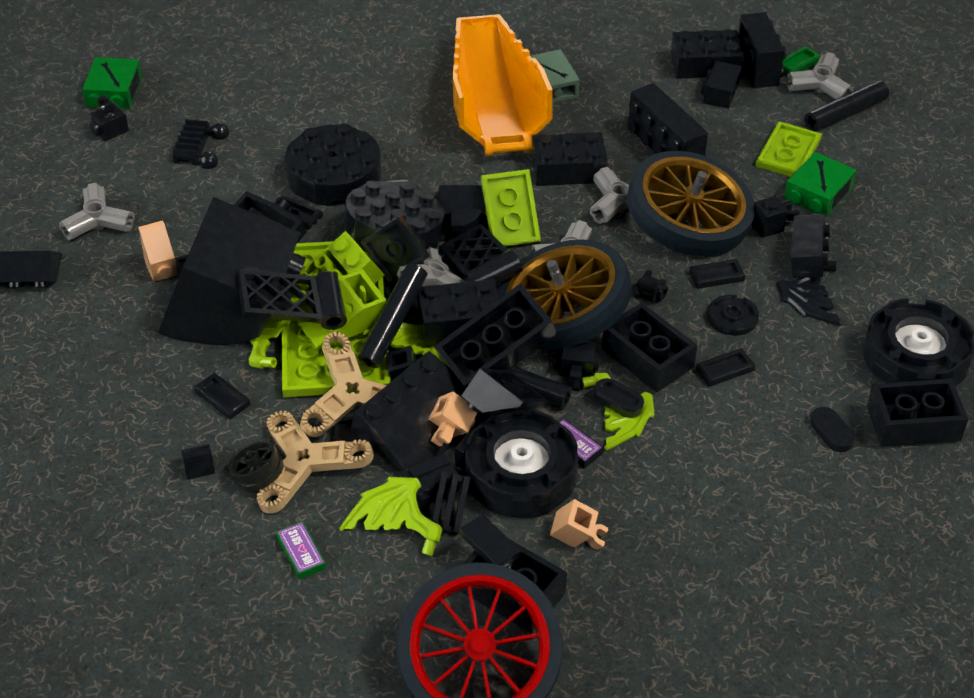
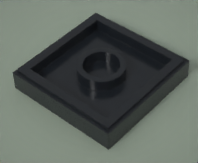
(394, 247)

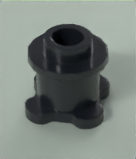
(651, 287)

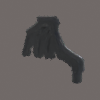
(809, 297)

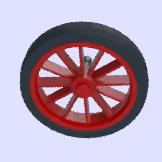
(479, 642)

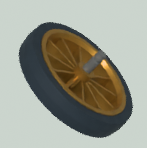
(690, 203)
(575, 289)

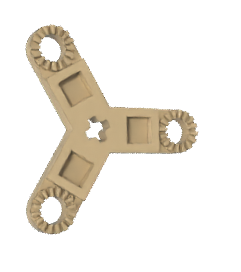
(337, 401)
(322, 457)

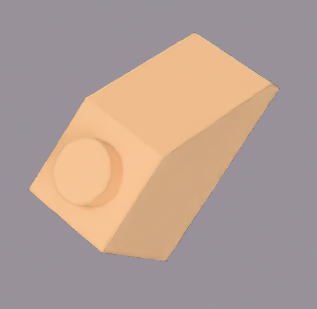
(157, 251)

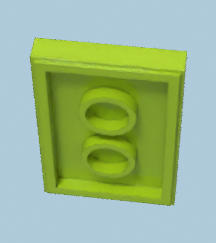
(788, 149)
(511, 207)

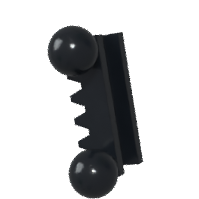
(193, 140)

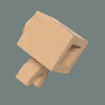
(452, 417)
(577, 524)

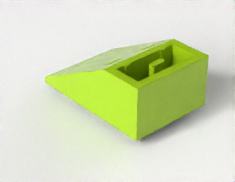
(341, 258)
(362, 306)

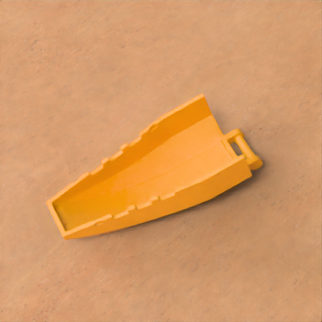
(497, 86)

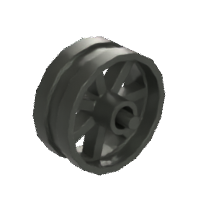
(256, 466)

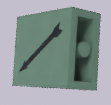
(560, 74)

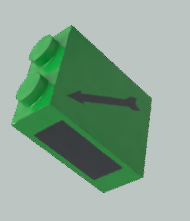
(115, 79)
(820, 184)

